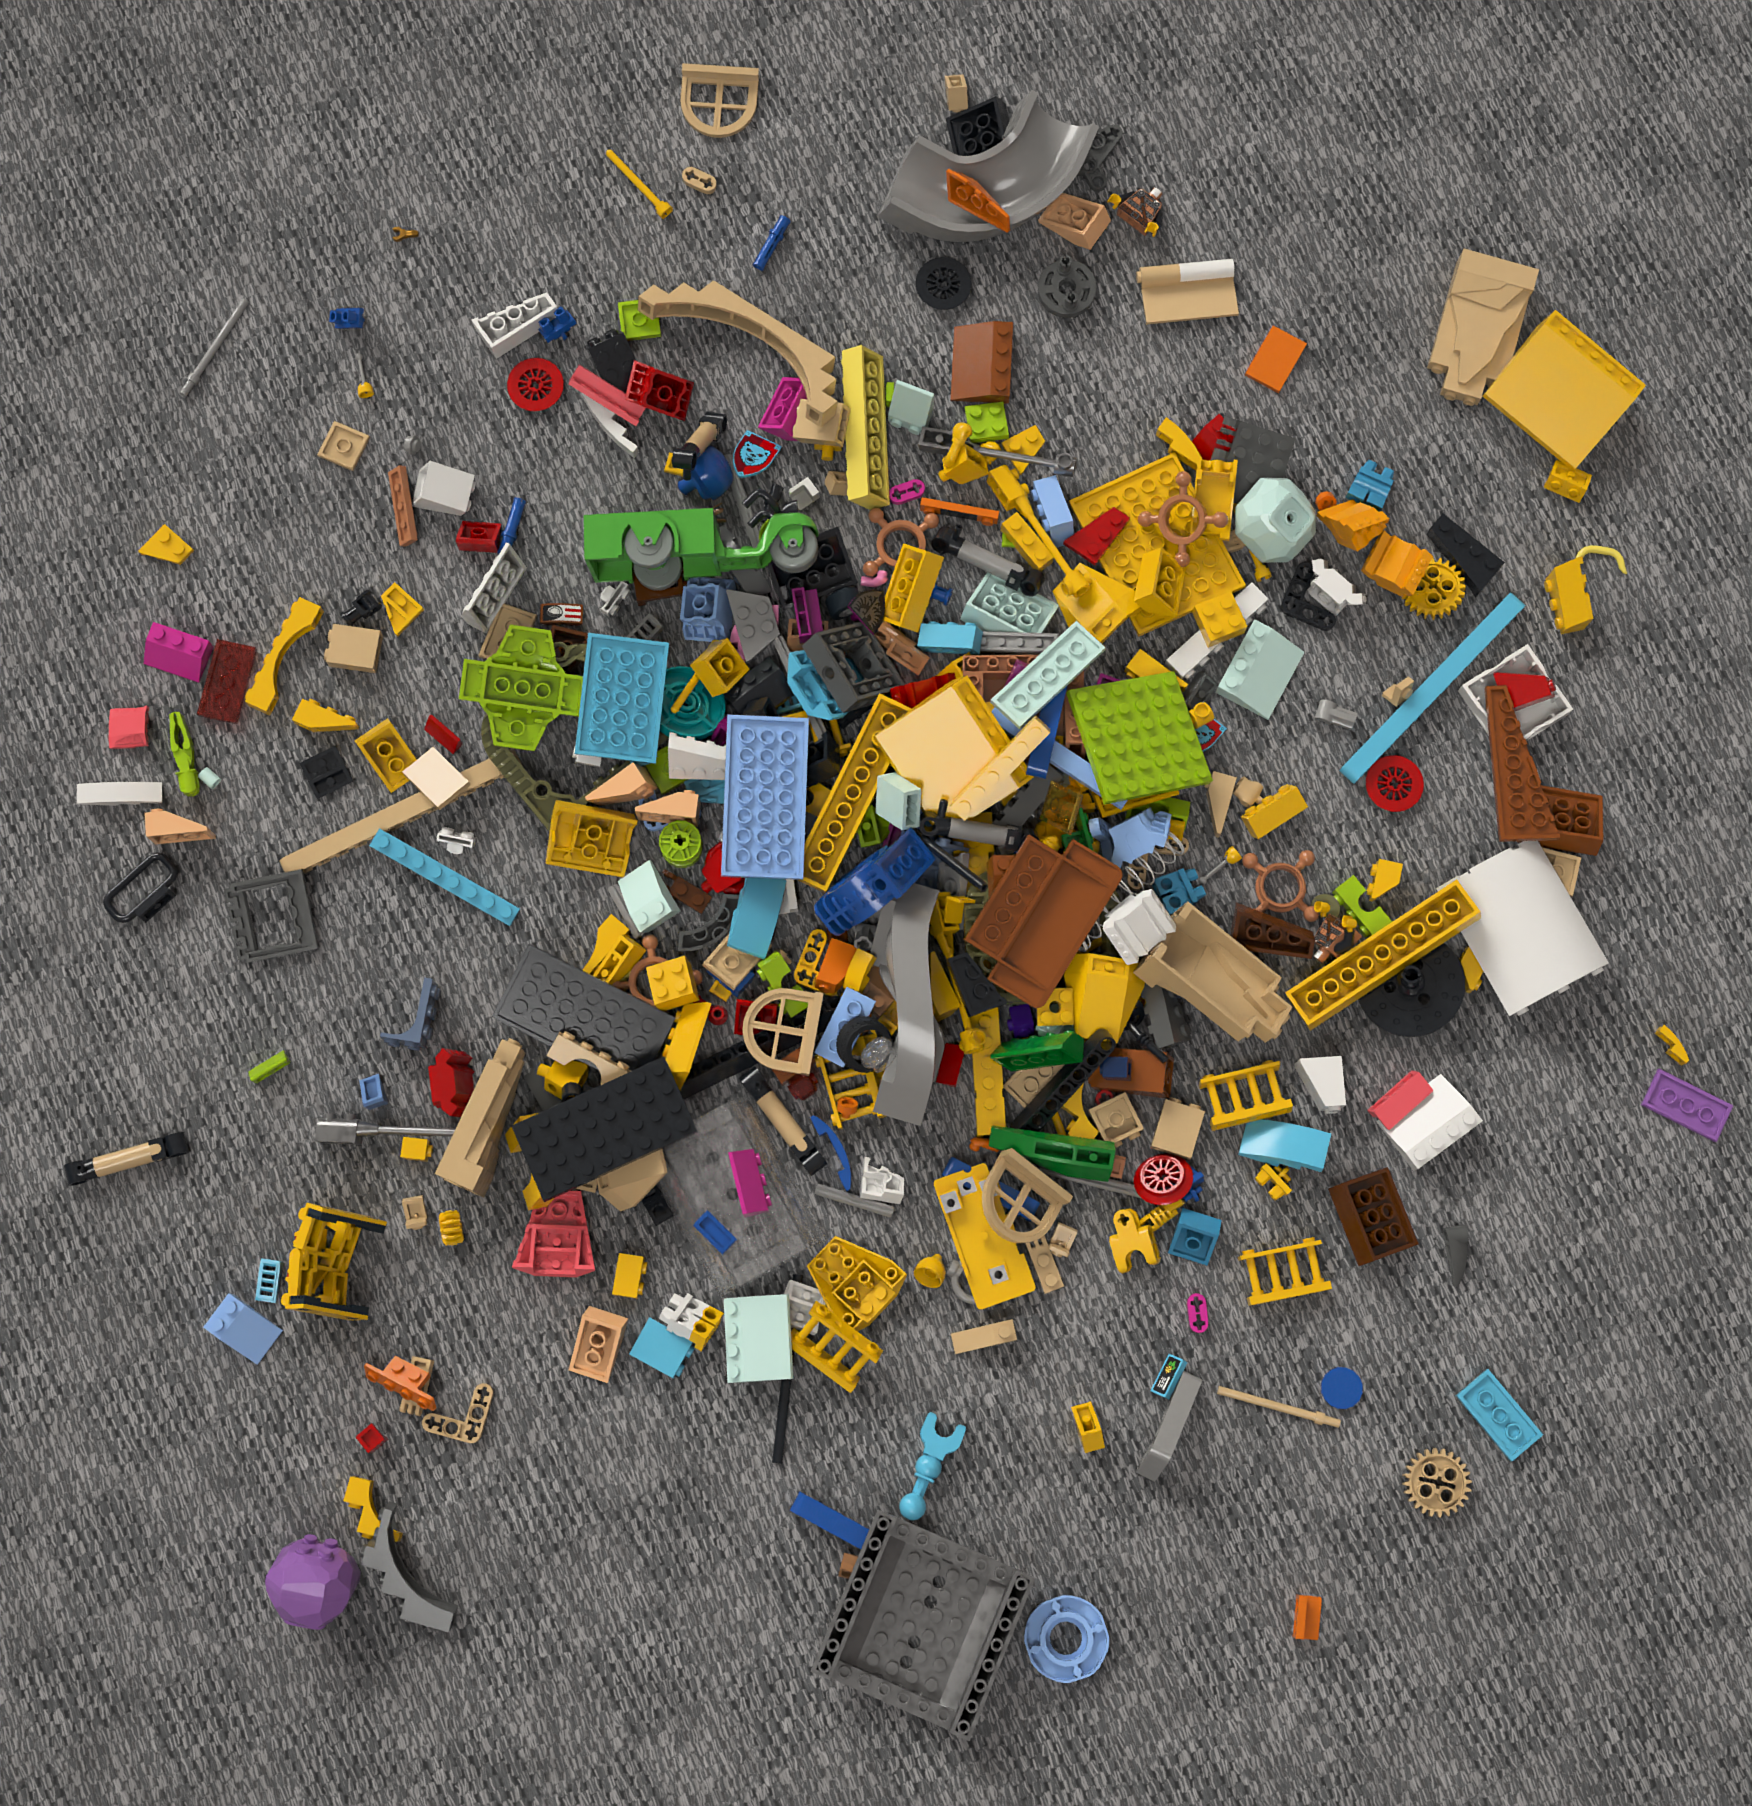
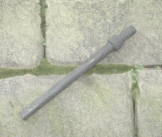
(194, 378)

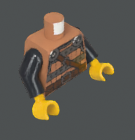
(1140, 209)
(1333, 934)

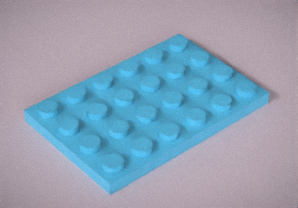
(621, 698)

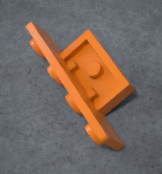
(403, 1379)

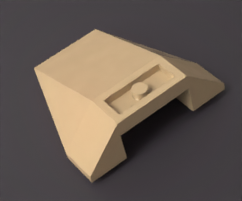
(632, 1182)

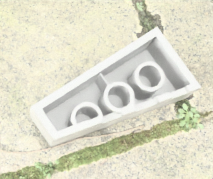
(514, 325)

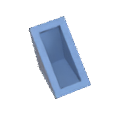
(372, 1092)

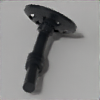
(1141, 1038)

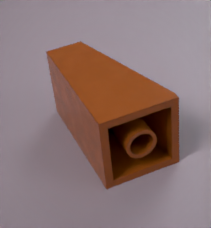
(1148, 1075)

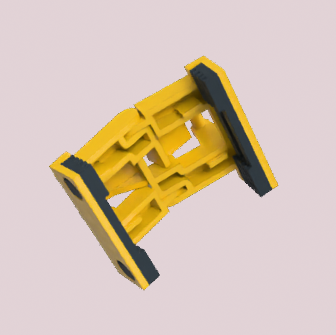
(306, 1274)

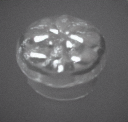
(878, 1054)

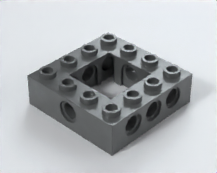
(827, 653)

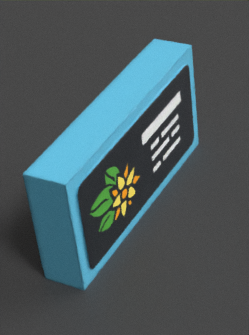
(1168, 1376)

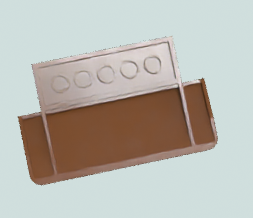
(1042, 916)

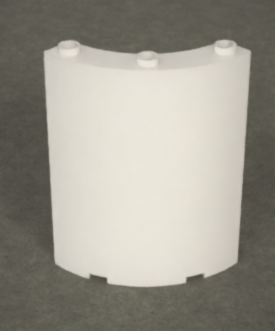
(1528, 928)

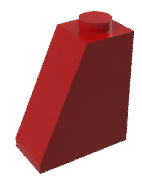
(1525, 688)

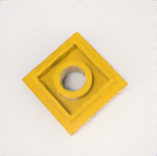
(1065, 1013)

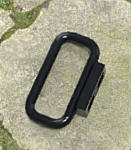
(153, 901)

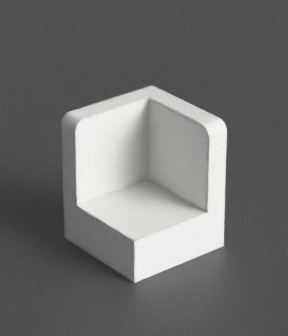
(804, 493)

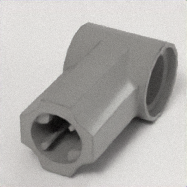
(1332, 714)
(864, 936)

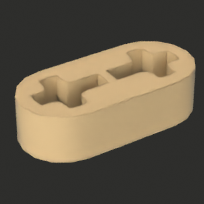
(697, 184)

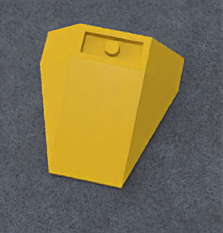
(1101, 608)
(1102, 993)
(855, 1281)

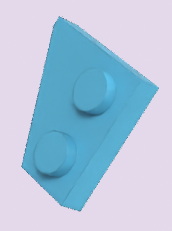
(709, 790)

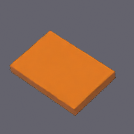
(1275, 359)

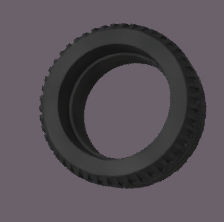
(850, 1032)

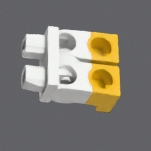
(691, 1319)

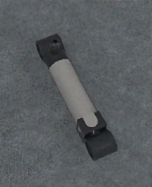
(1014, 574)
(1007, 836)

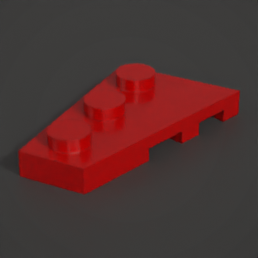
(1097, 536)

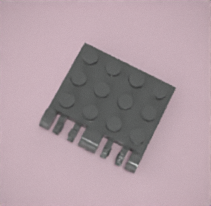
(1258, 452)

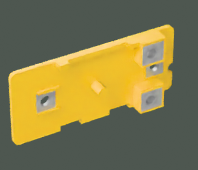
(978, 1245)

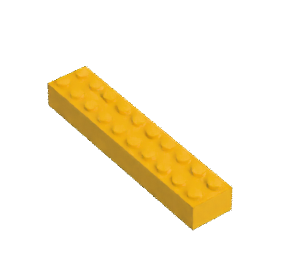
(849, 799)
(1383, 954)

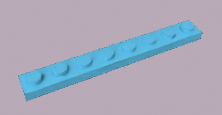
(444, 877)

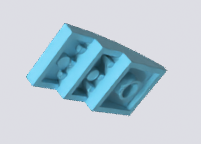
(756, 915)
(1285, 1144)

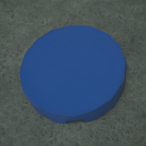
(1341, 1388)

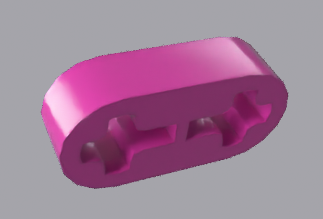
(908, 496)
(1192, 1313)

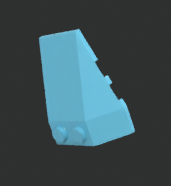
(811, 689)

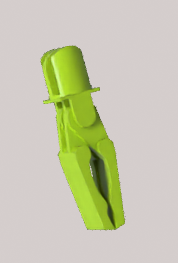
(184, 757)

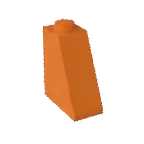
(835, 966)

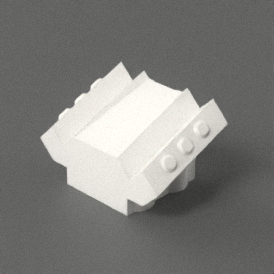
(1333, 589)
(1138, 925)

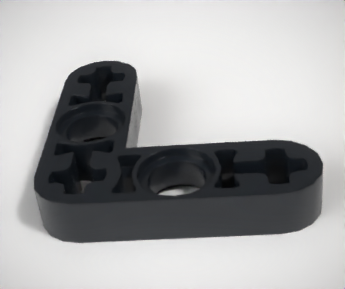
(1300, 606)

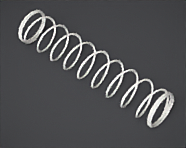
(1167, 844)

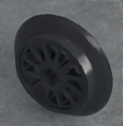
(948, 265)

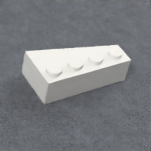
(695, 759)

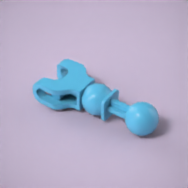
(929, 1465)

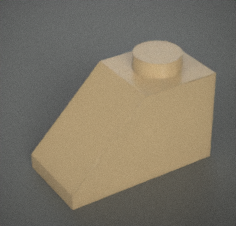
(956, 93)

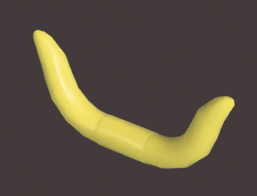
(1605, 551)

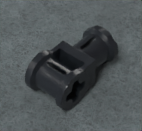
(361, 608)

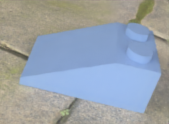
(243, 1328)

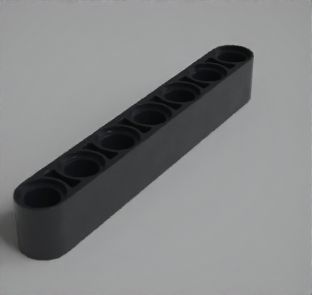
(1065, 1076)

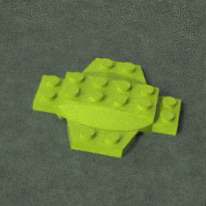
(521, 687)

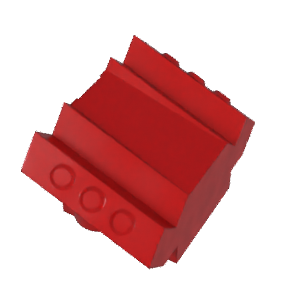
(659, 390)
(916, 692)
(451, 1081)

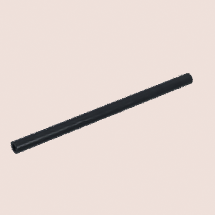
(948, 859)
(783, 1407)

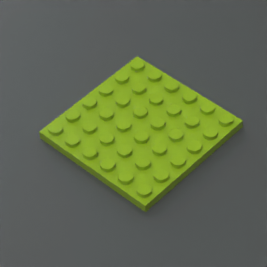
(1139, 737)

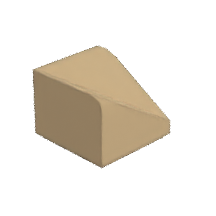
(836, 483)

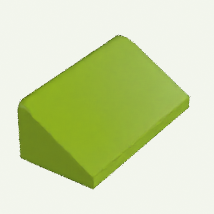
(269, 1067)

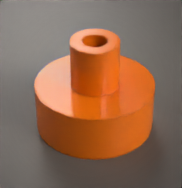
(1325, 500)
(847, 1106)

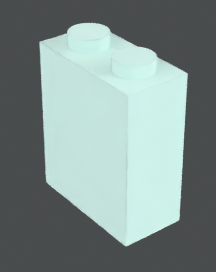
(898, 801)

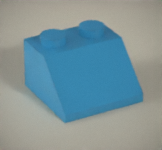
(1195, 1236)

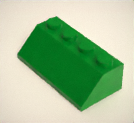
(1040, 1051)

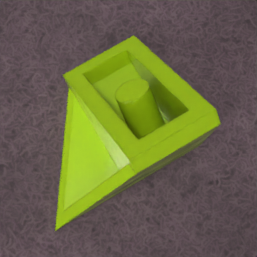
(873, 829)

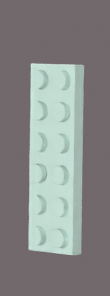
(1047, 675)

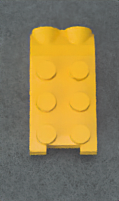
(1215, 491)

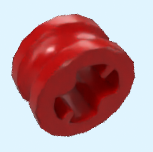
(1098, 1096)

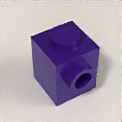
(1020, 1021)

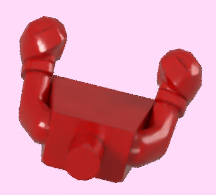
(713, 877)

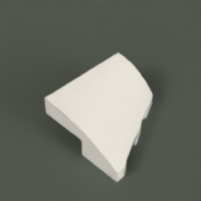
(881, 1184)

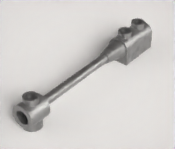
(939, 442)
(350, 1130)

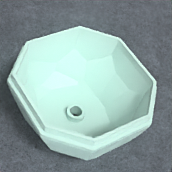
(1264, 524)

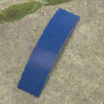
(823, 1129)

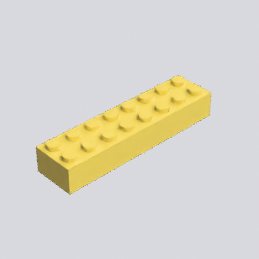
(866, 428)

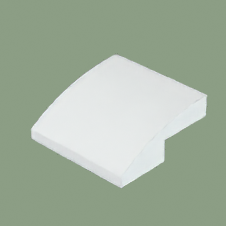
(801, 1301)

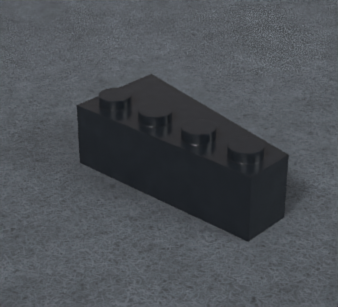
(1472, 558)
(822, 760)

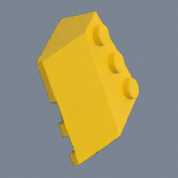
(1568, 597)

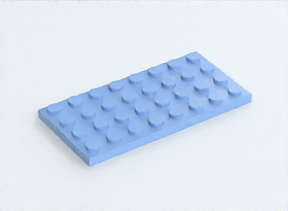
(765, 797)

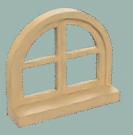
(721, 77)
(808, 1033)
(1032, 1179)

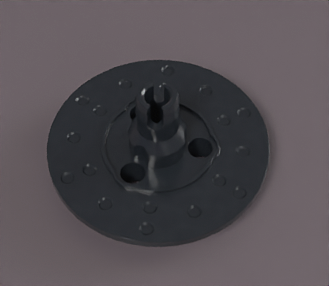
(1400, 1011)

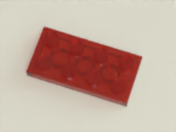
(226, 681)

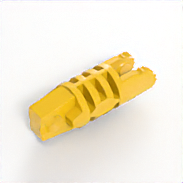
(1162, 1214)

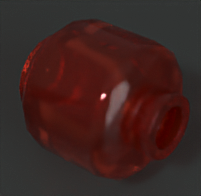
(802, 1086)

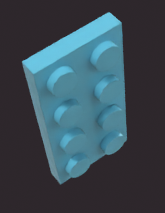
(1499, 1415)

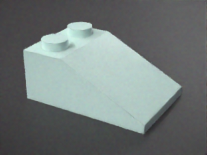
(910, 407)
(647, 897)

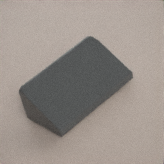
(1199, 690)

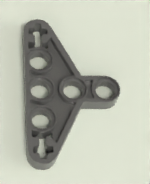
(1099, 154)

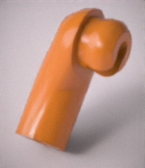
(978, 1142)

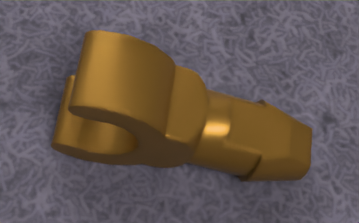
(404, 234)

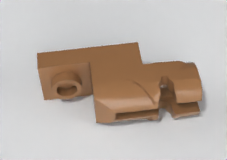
(901, 648)

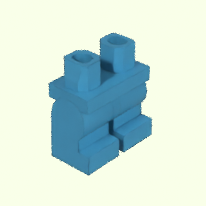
(1371, 483)
(1179, 888)

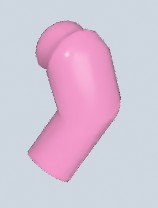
(875, 581)

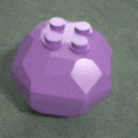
(312, 1582)

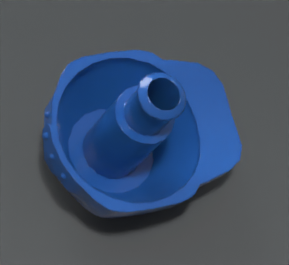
(710, 477)

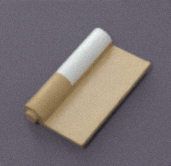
(1188, 291)

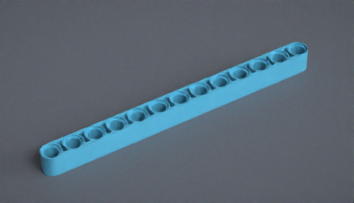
(1432, 688)

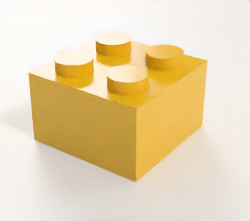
(1219, 619)
(719, 667)
(672, 983)

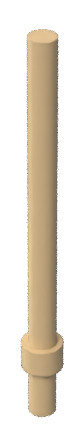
(1318, 1417)

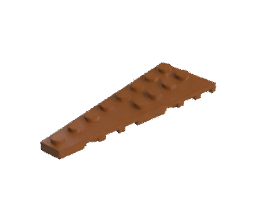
(1518, 792)

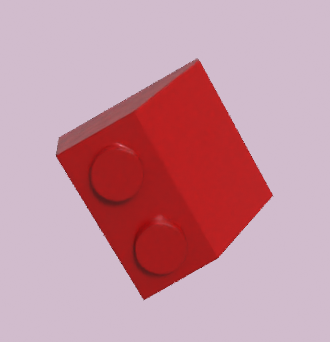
(1207, 438)

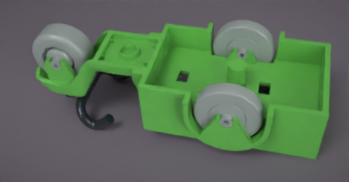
(658, 539)

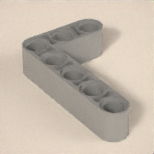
(1170, 1427)

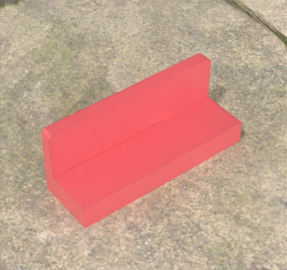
(1401, 1099)

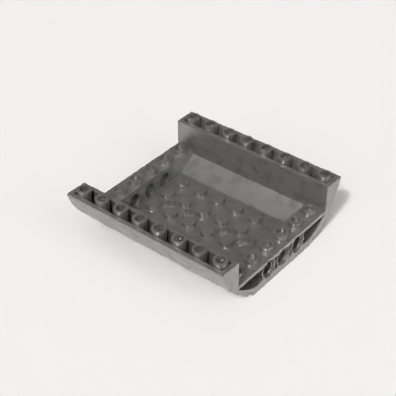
(959, 1637)

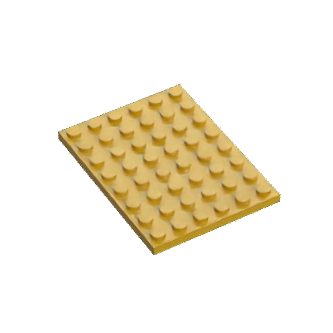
(1146, 489)

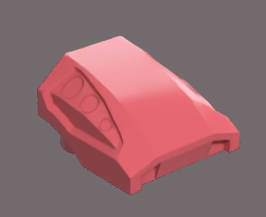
(128, 727)

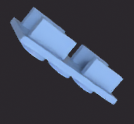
(850, 1006)

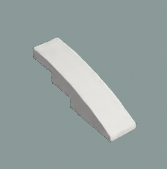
(607, 421)
(119, 793)

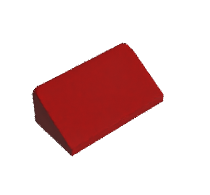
(442, 734)
(950, 1065)

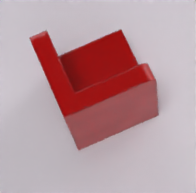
(371, 1438)

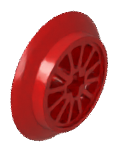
(531, 365)
(1407, 767)
(1164, 1196)

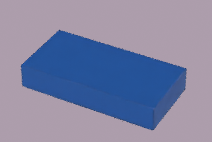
(714, 1232)

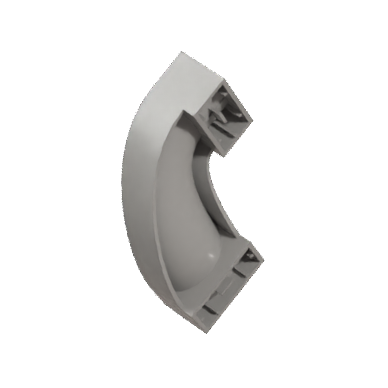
(1020, 173)
(904, 968)

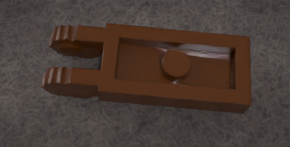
(687, 893)

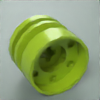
(684, 855)

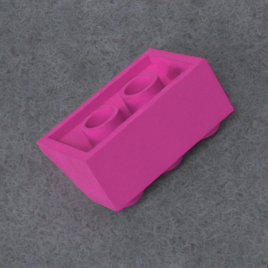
(782, 410)
(177, 652)
(749, 1182)

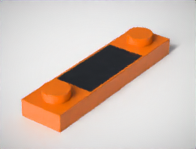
(986, 516)

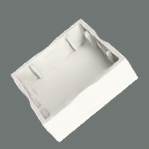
(1532, 718)

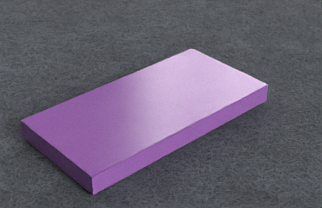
(1687, 1105)

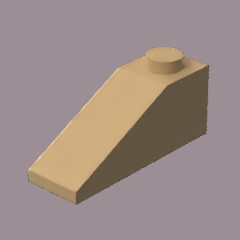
(1219, 797)
(984, 1336)

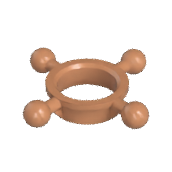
(876, 515)
(1145, 518)
(1306, 858)
(650, 943)

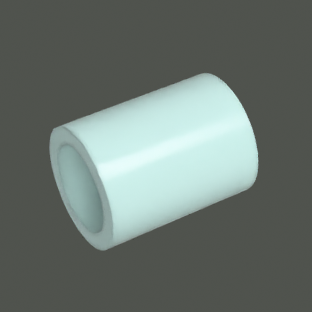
(209, 778)

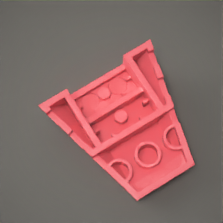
(557, 1240)

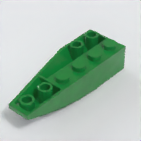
(1059, 1153)

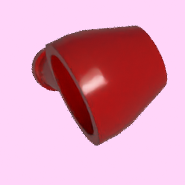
(715, 1020)

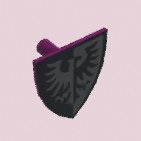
(869, 609)

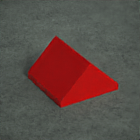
(479, 536)
(767, 1014)

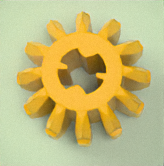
(451, 1227)

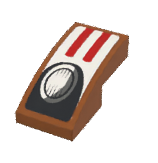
(561, 614)

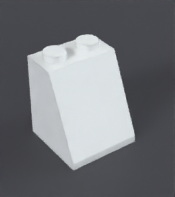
(443, 489)
(1324, 1081)

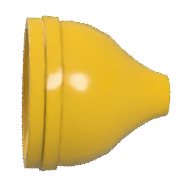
(930, 1271)

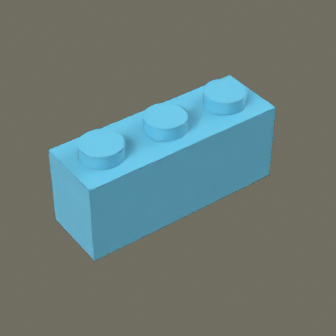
(950, 638)

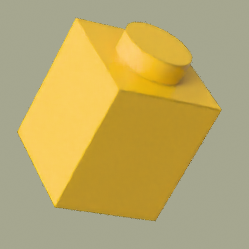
(416, 1149)

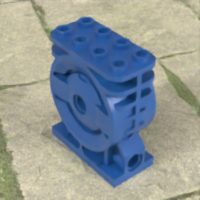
(874, 883)

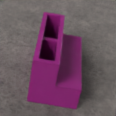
(806, 613)

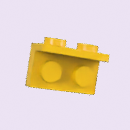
(1568, 482)

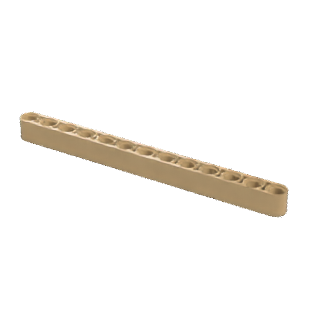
(386, 819)

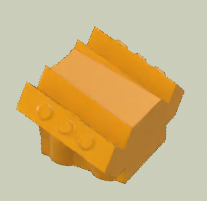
(1353, 523)
(1396, 564)

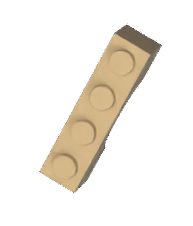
(567, 1049)

